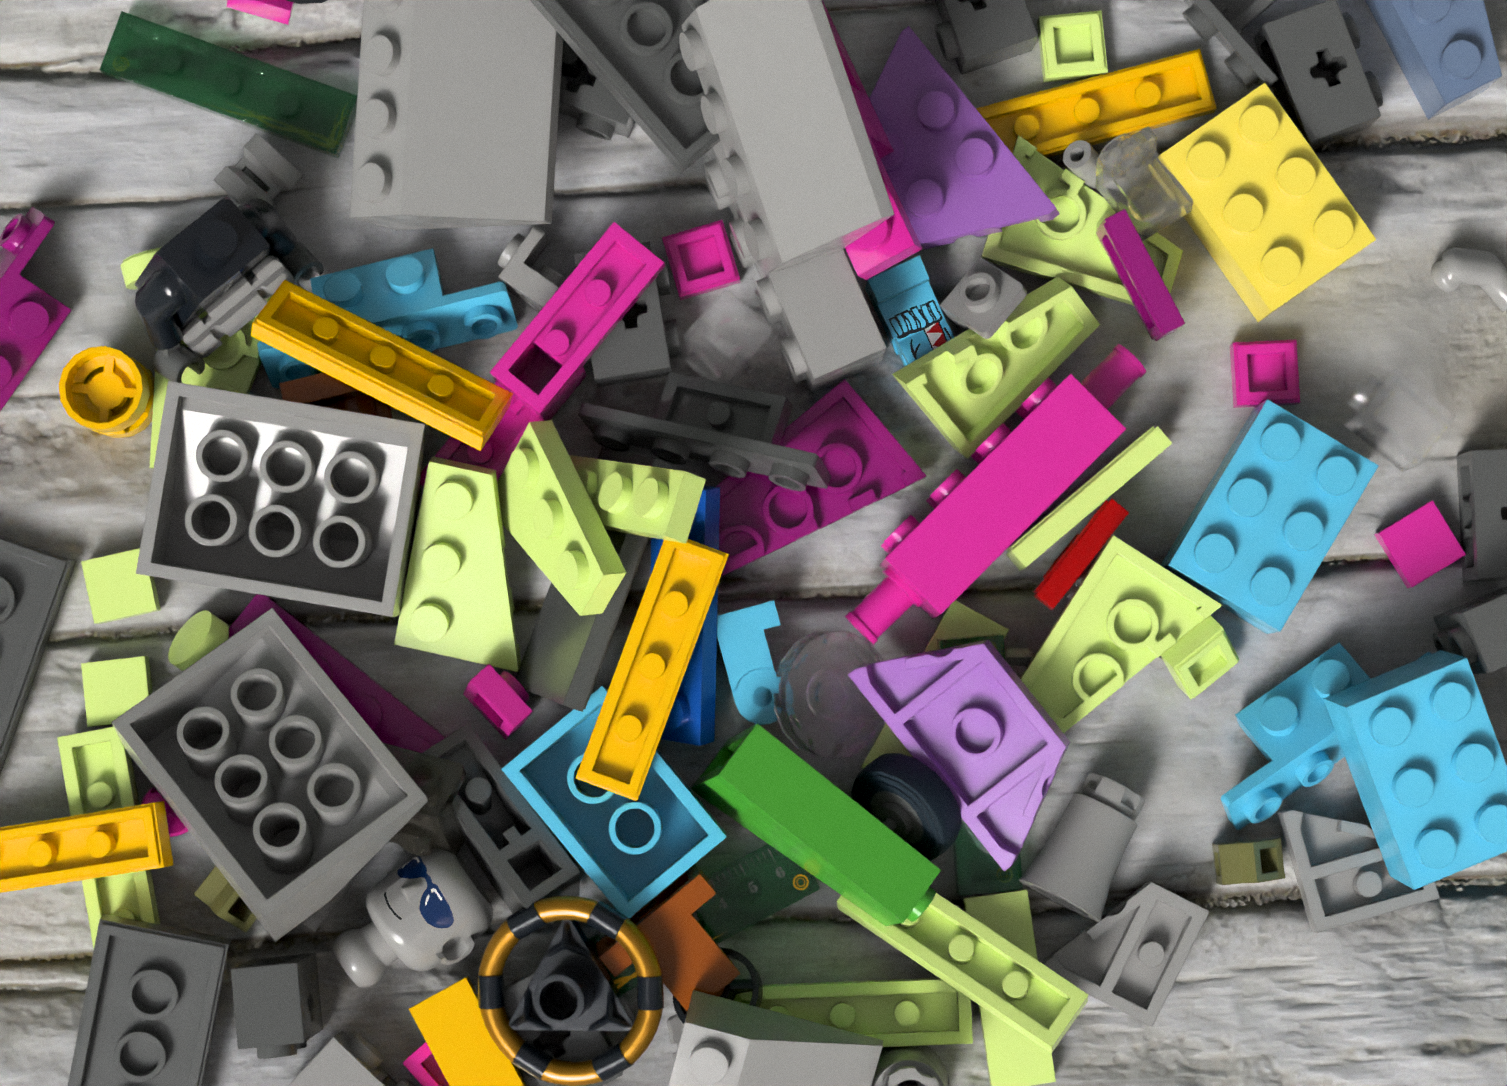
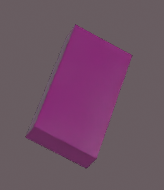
(1139, 276)

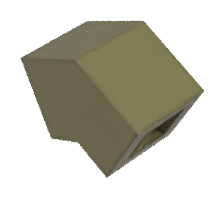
(1248, 861)
(225, 901)

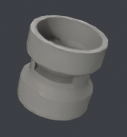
(263, 163)

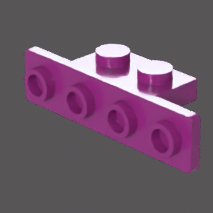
(26, 311)

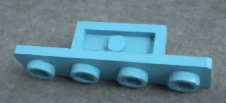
(407, 300)
(1293, 735)

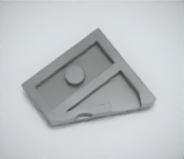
(1343, 872)
(1133, 951)

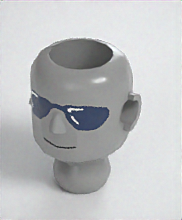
(419, 914)

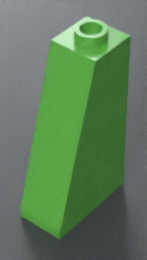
(817, 826)

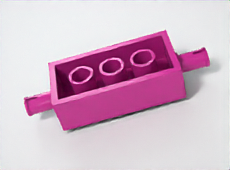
(1009, 489)

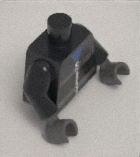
(202, 266)

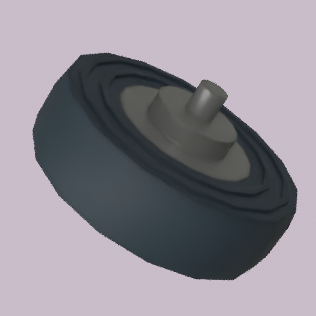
(910, 802)

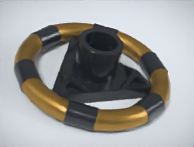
(571, 990)

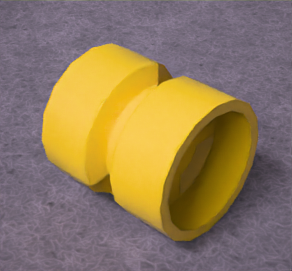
(108, 392)

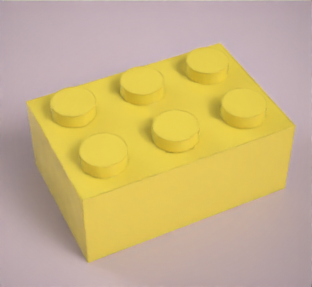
(1265, 203)

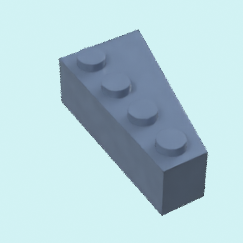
(1440, 48)

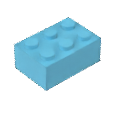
(1269, 516)
(1425, 767)
(620, 842)

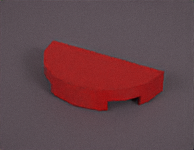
(1079, 553)

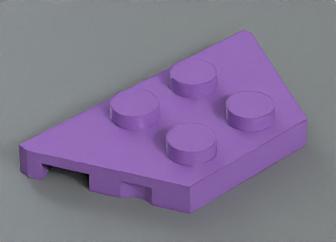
(946, 157)
(977, 730)

